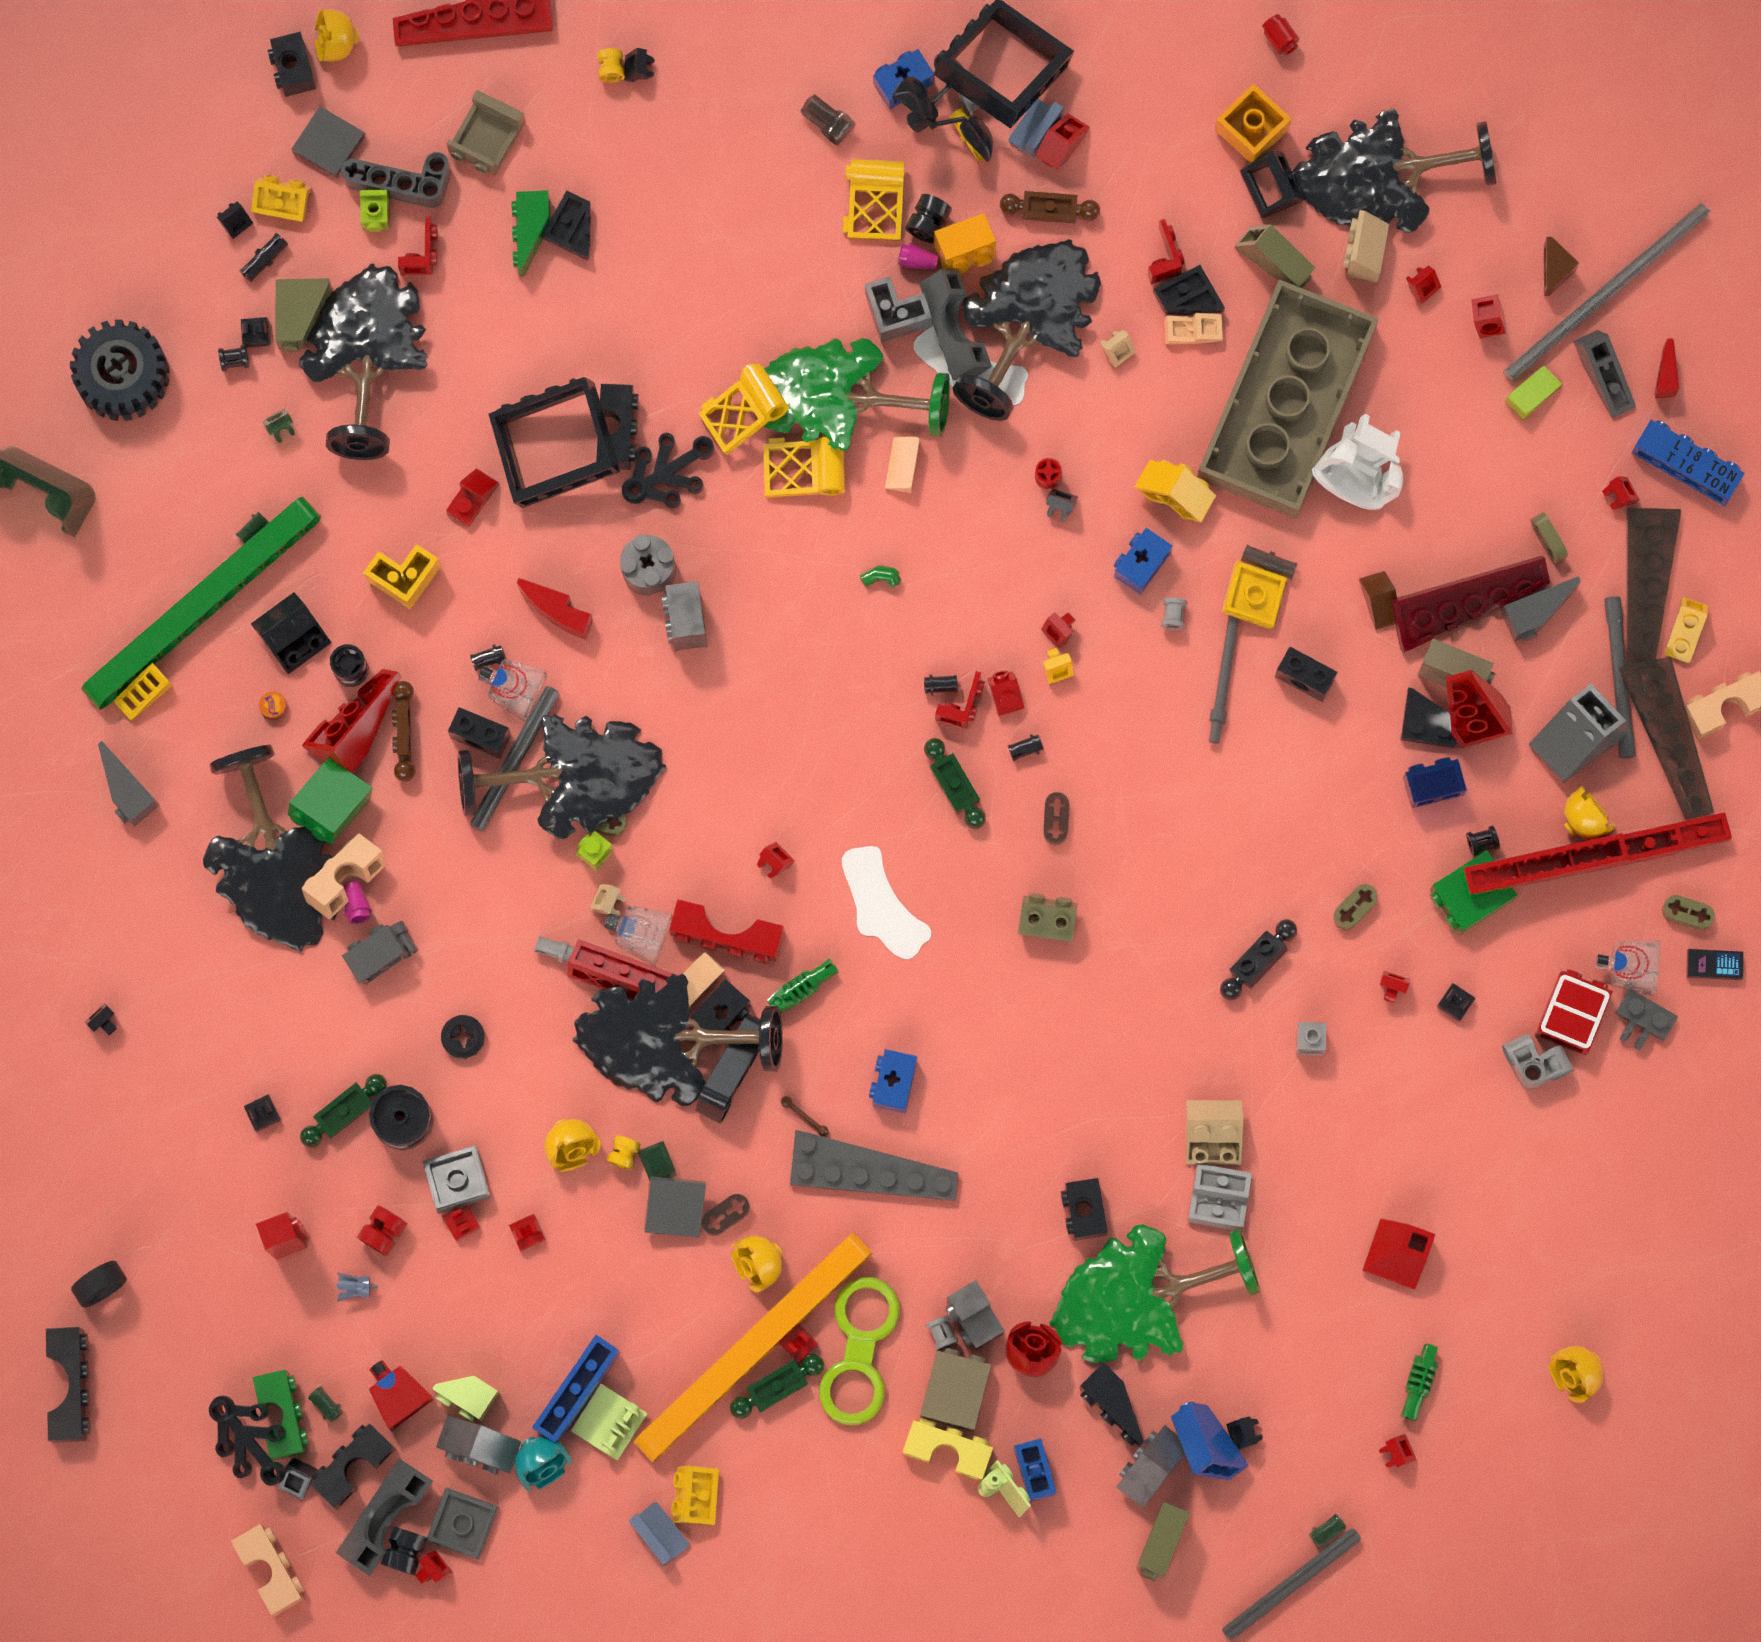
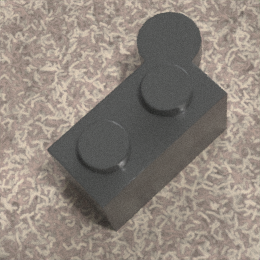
(379, 951)

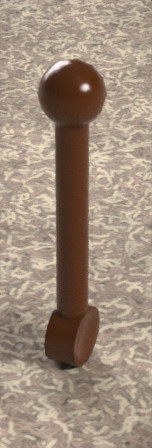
(787, 1103)

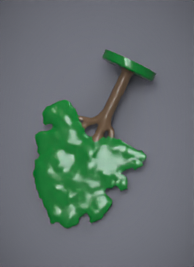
(820, 395)
(1115, 1301)

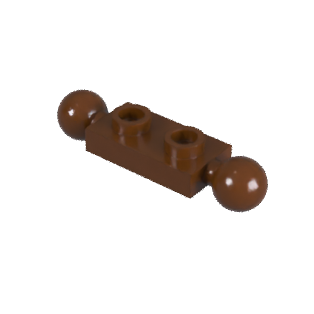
(1050, 207)
(404, 769)

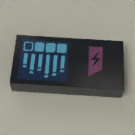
(1714, 964)

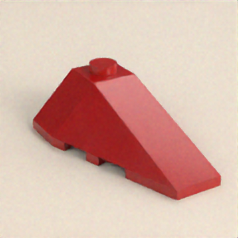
(1476, 710)
(352, 731)

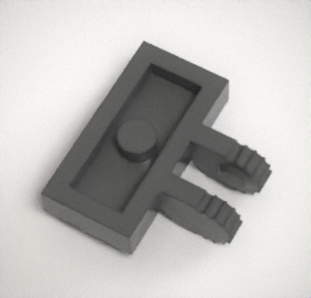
(1645, 1015)

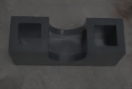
(618, 403)
(333, 1481)

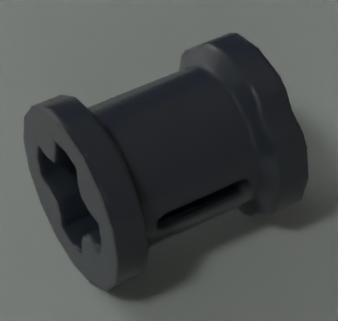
(233, 357)
(1475, 846)

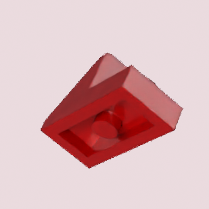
(471, 498)

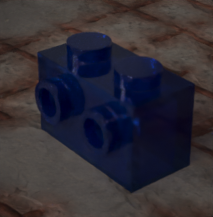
(1434, 782)

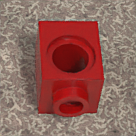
(1488, 316)

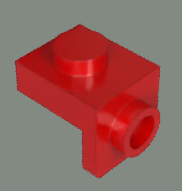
(1005, 692)

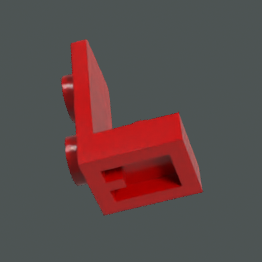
(415, 263)
(1163, 268)
(951, 713)

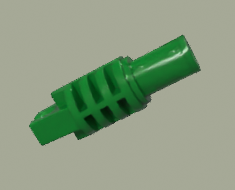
(802, 986)
(1420, 1381)

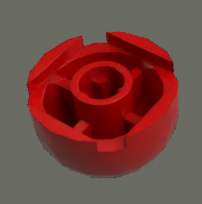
(1033, 1349)

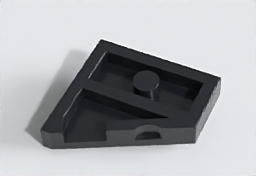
(571, 225)
(1426, 721)

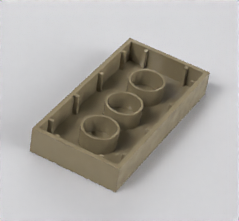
(1287, 398)

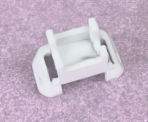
(1353, 470)

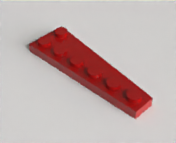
(473, 21)

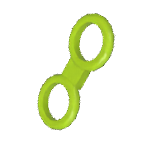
(859, 1351)

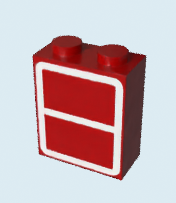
(1574, 1012)

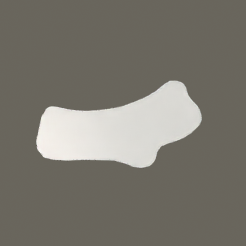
(929, 351)
(877, 905)

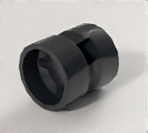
(929, 217)
(349, 665)
(404, 1550)

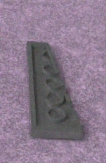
(848, 1167)

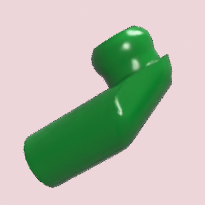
(883, 573)

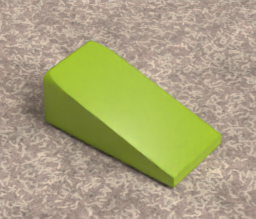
(1533, 392)

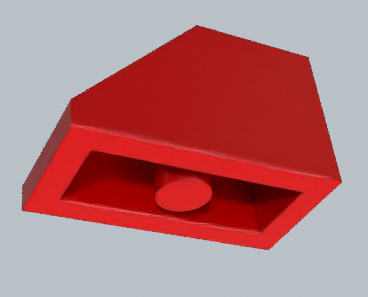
(1061, 141)

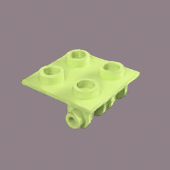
(609, 1422)
(1000, 1478)

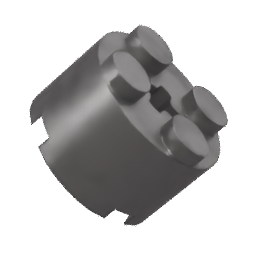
(645, 550)

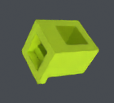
(374, 200)
(594, 850)

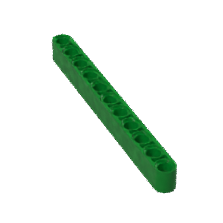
(201, 602)

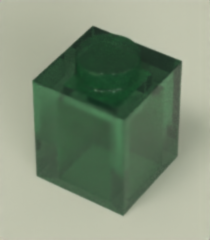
(657, 1161)

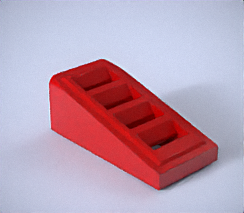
(1667, 381)

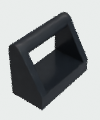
(1284, 178)

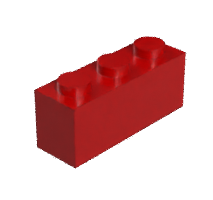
(282, 1235)

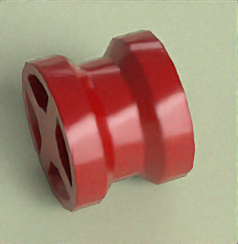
(1048, 467)

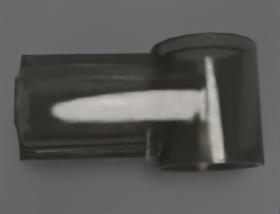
(833, 124)

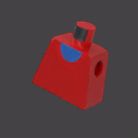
(397, 1394)

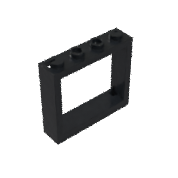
(981, 93)
(568, 481)

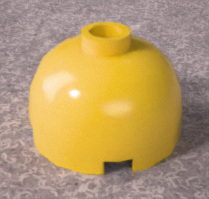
(335, 35)
(1586, 816)
(570, 1143)
(758, 1261)
(1577, 1372)

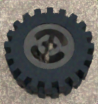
(133, 390)

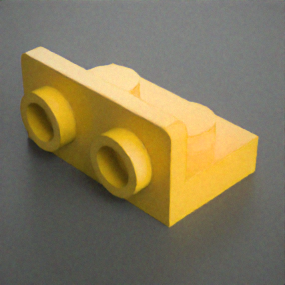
(280, 198)
(695, 1495)

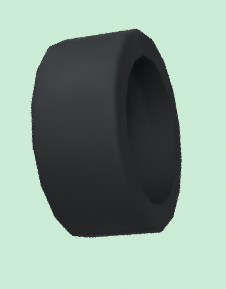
(98, 1284)

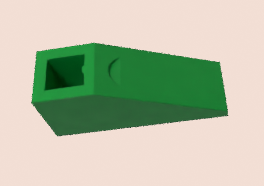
(533, 216)

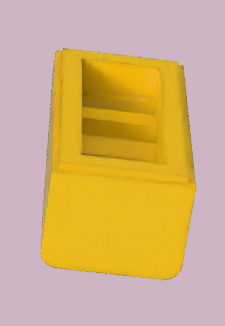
(136, 685)

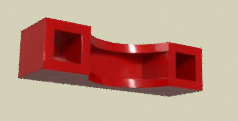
(760, 940)

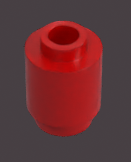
(1280, 35)

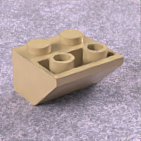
(1367, 249)
(1214, 1132)

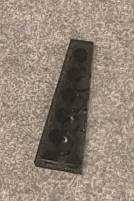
(1649, 560)
(1665, 719)

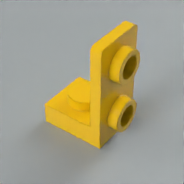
(1686, 629)

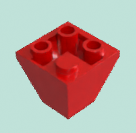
(1398, 1252)

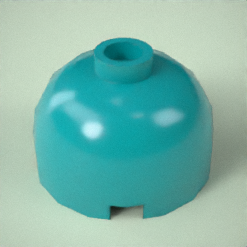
(540, 1462)

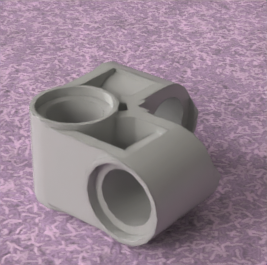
(1523, 1055)

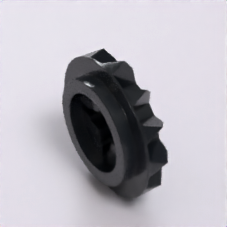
(452, 1029)

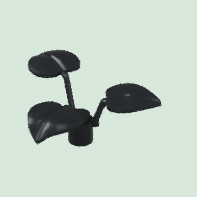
(924, 114)

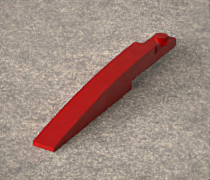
(1597, 854)

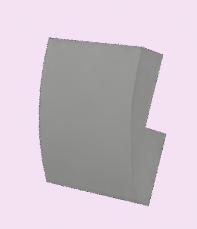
(1219, 1197)

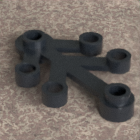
(665, 472)
(244, 1438)

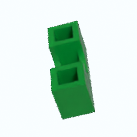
(278, 1389)

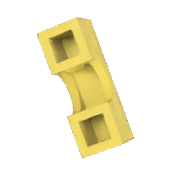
(972, 1454)

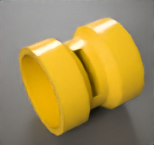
(610, 65)
(623, 1152)

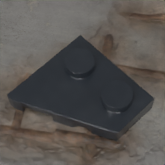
(1189, 294)

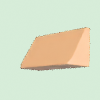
(902, 464)

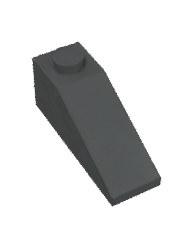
(1605, 372)
(1531, 613)
(126, 791)

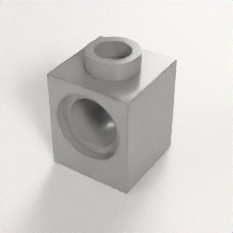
(1310, 1038)

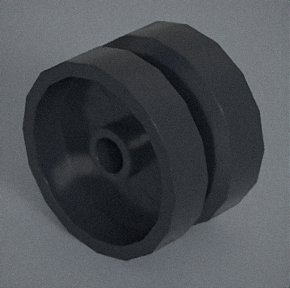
(394, 1102)

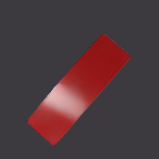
(556, 608)

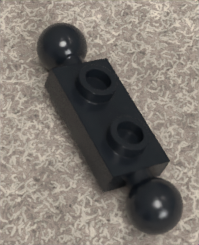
(1258, 959)

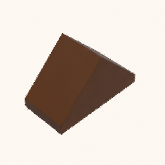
(1557, 265)
(1377, 593)

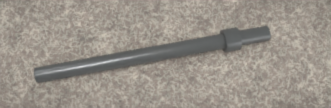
(1218, 714)

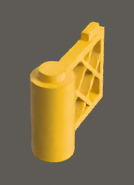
(874, 177)
(759, 393)
(826, 473)

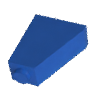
(1207, 1443)

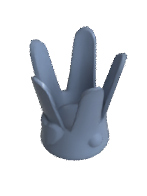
(357, 1285)

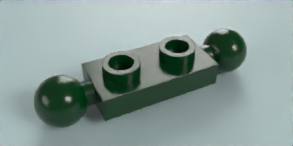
(954, 783)
(342, 1110)
(777, 1386)

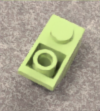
(469, 1394)

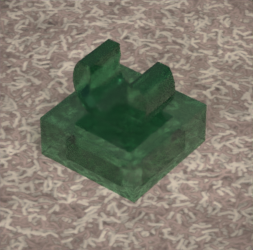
(277, 422)

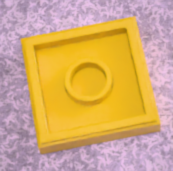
(1254, 595)

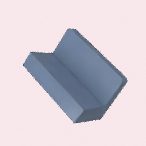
(1034, 126)
(659, 1533)

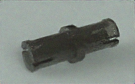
(1269, 561)

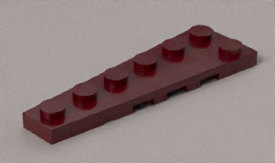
(1446, 606)

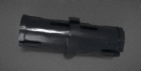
(263, 257)

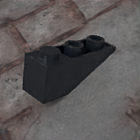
(1110, 1395)

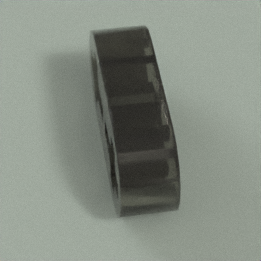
(1049, 818)
(730, 1220)

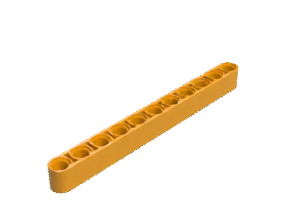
(752, 1347)

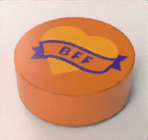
(272, 705)

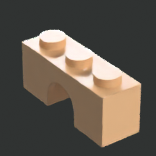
(1705, 713)
(357, 859)
(282, 1589)

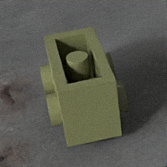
(1052, 920)

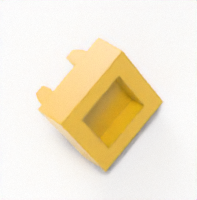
(1057, 666)

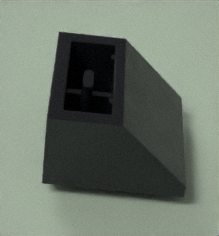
(291, 633)

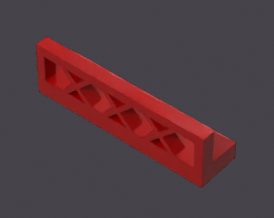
(610, 970)

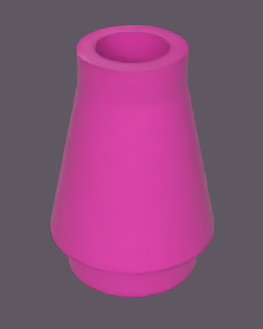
(916, 258)
(357, 908)

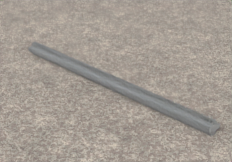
(1606, 291)

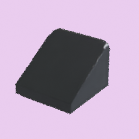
(297, 1478)

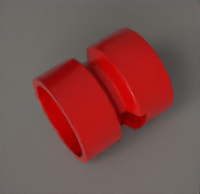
(380, 1240)

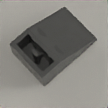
(1579, 733)

